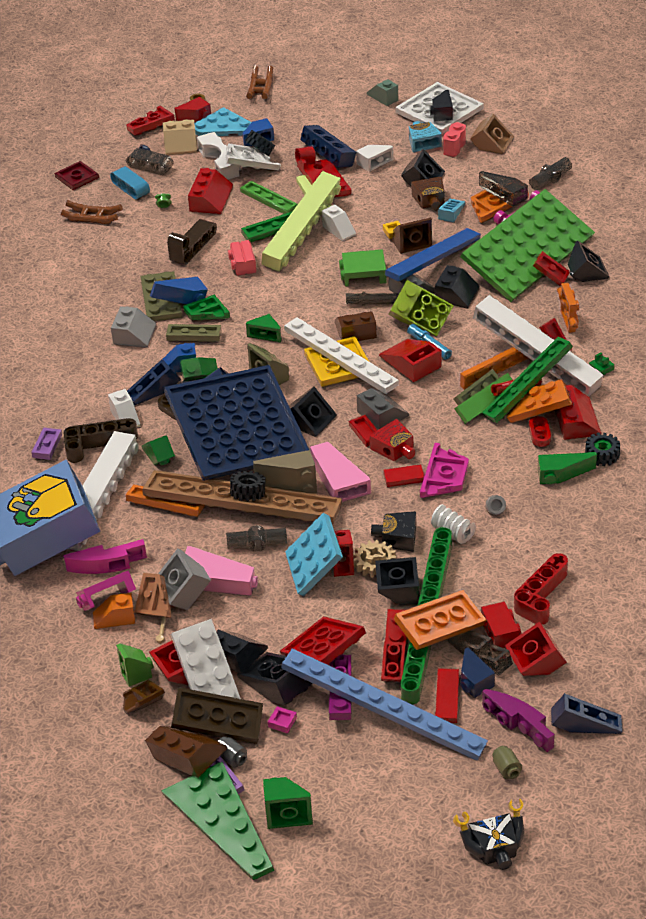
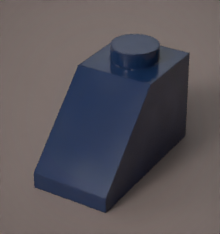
(475, 674)

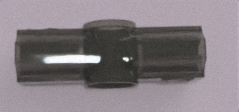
(550, 173)
(256, 538)

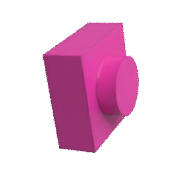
(282, 719)

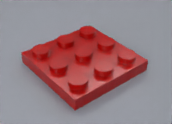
(326, 639)

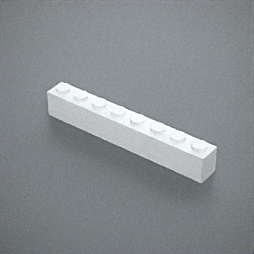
(533, 342)
(107, 473)

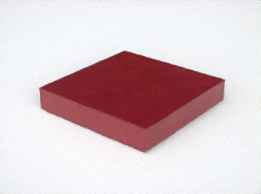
(76, 175)

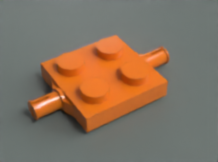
(568, 307)

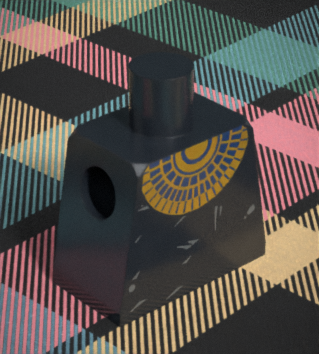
(397, 530)

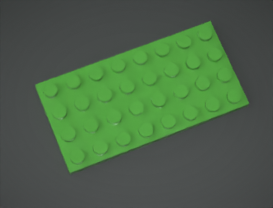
(511, 248)

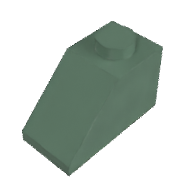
(385, 92)

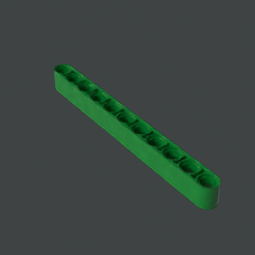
(432, 589)

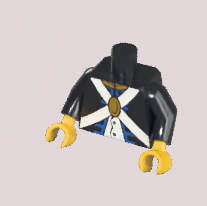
(495, 837)

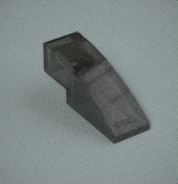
(493, 656)

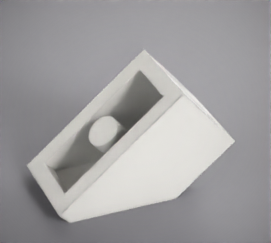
(374, 156)
(337, 223)
(122, 406)

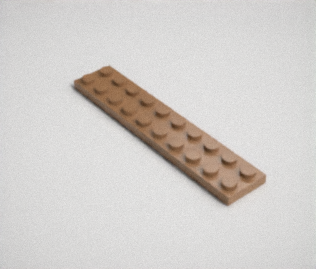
(217, 493)

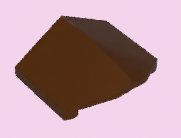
(142, 696)

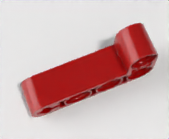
(531, 595)

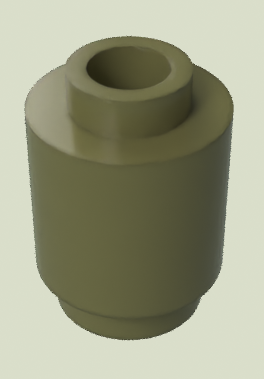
(506, 762)

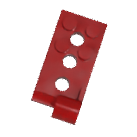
(312, 169)

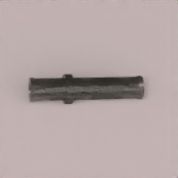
(371, 298)

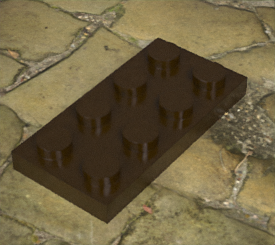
(217, 715)

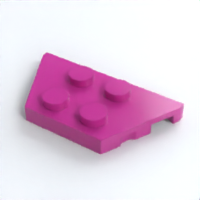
(444, 472)

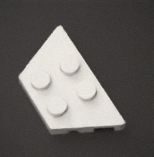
(249, 156)

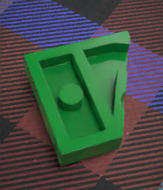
(206, 309)

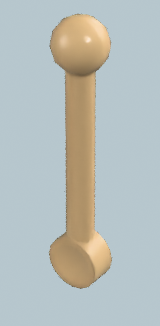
(160, 638)

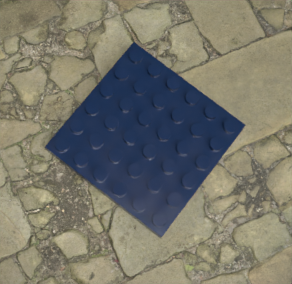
(234, 421)

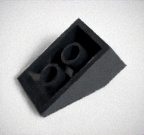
(272, 681)

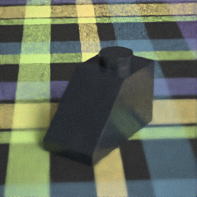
(442, 107)

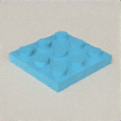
(313, 554)

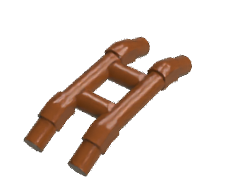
(255, 81)
(84, 209)

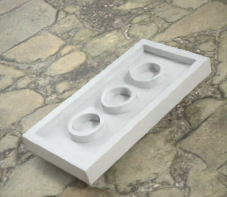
(204, 660)

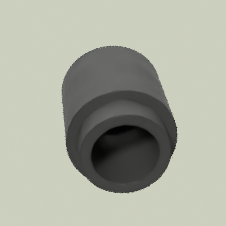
(234, 754)

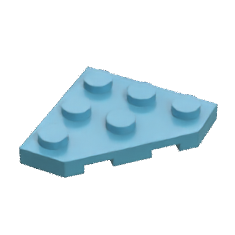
(222, 123)

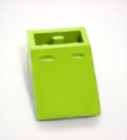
(420, 308)

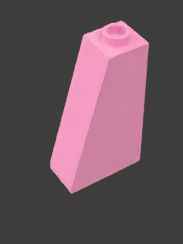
(339, 474)
(225, 574)

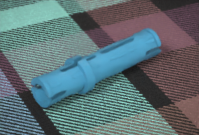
(422, 335)

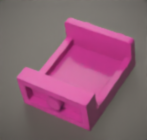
(124, 583)

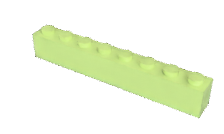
(301, 221)

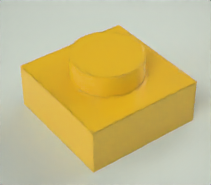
(388, 228)

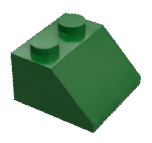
(286, 803)

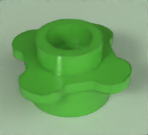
(163, 200)

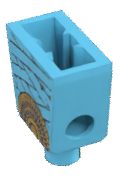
(424, 136)

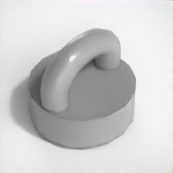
(495, 504)

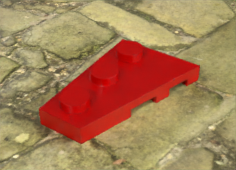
(151, 121)

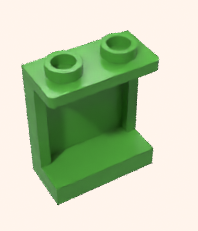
(362, 264)

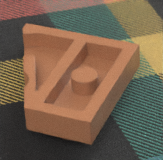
(153, 596)

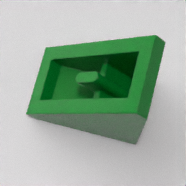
(264, 328)

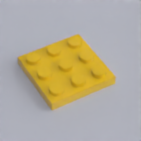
(326, 370)

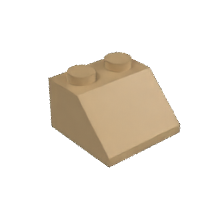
(179, 137)

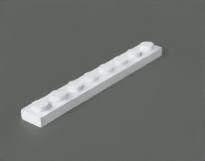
(341, 355)

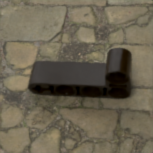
(184, 247)
(93, 436)

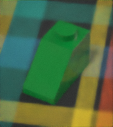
(197, 368)
(159, 450)

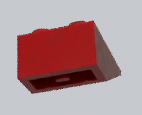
(414, 358)

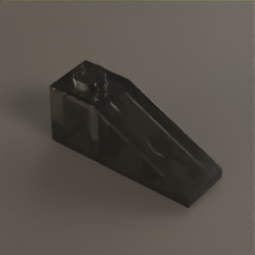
(505, 188)

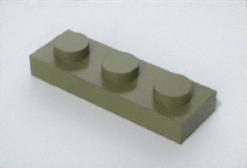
(193, 332)
(477, 386)

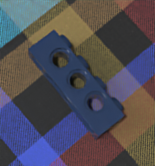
(328, 146)

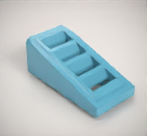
(450, 210)

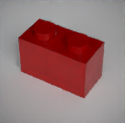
(500, 623)

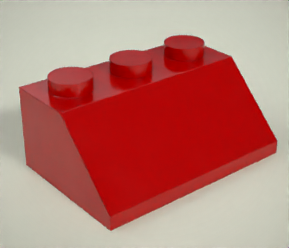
(209, 192)
(578, 418)

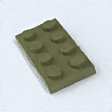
(157, 308)

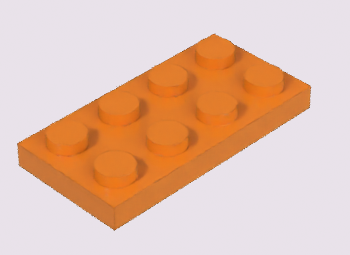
(439, 619)

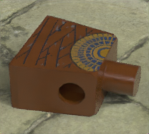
(429, 193)

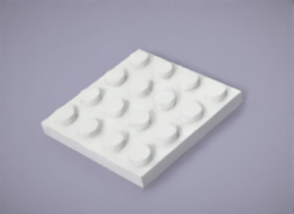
(418, 107)

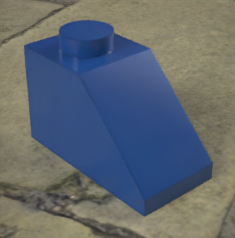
(262, 127)
(179, 353)

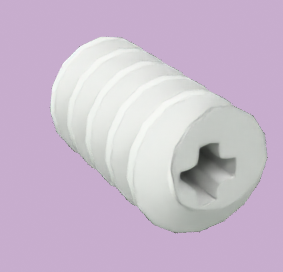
(461, 528)

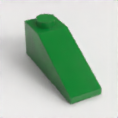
(562, 467)

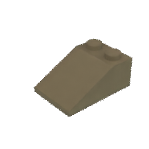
(289, 472)

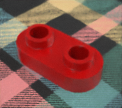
(539, 431)

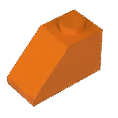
(115, 611)

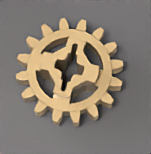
(371, 553)

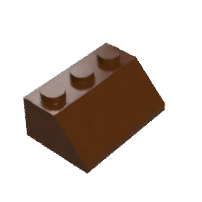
(184, 749)

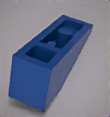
(179, 290)

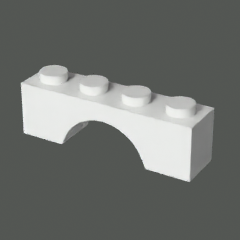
(211, 146)

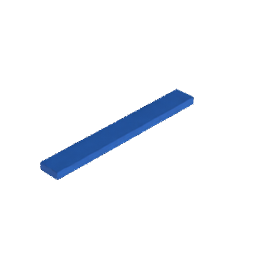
(432, 254)

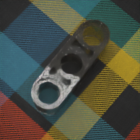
(150, 161)

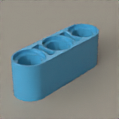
(130, 182)

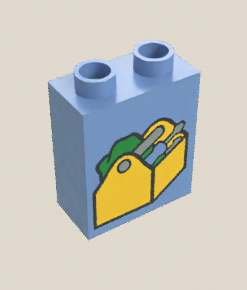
(44, 518)

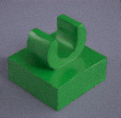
(602, 364)

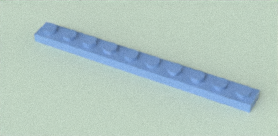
(385, 704)

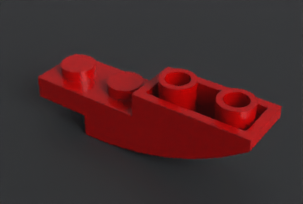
(394, 649)

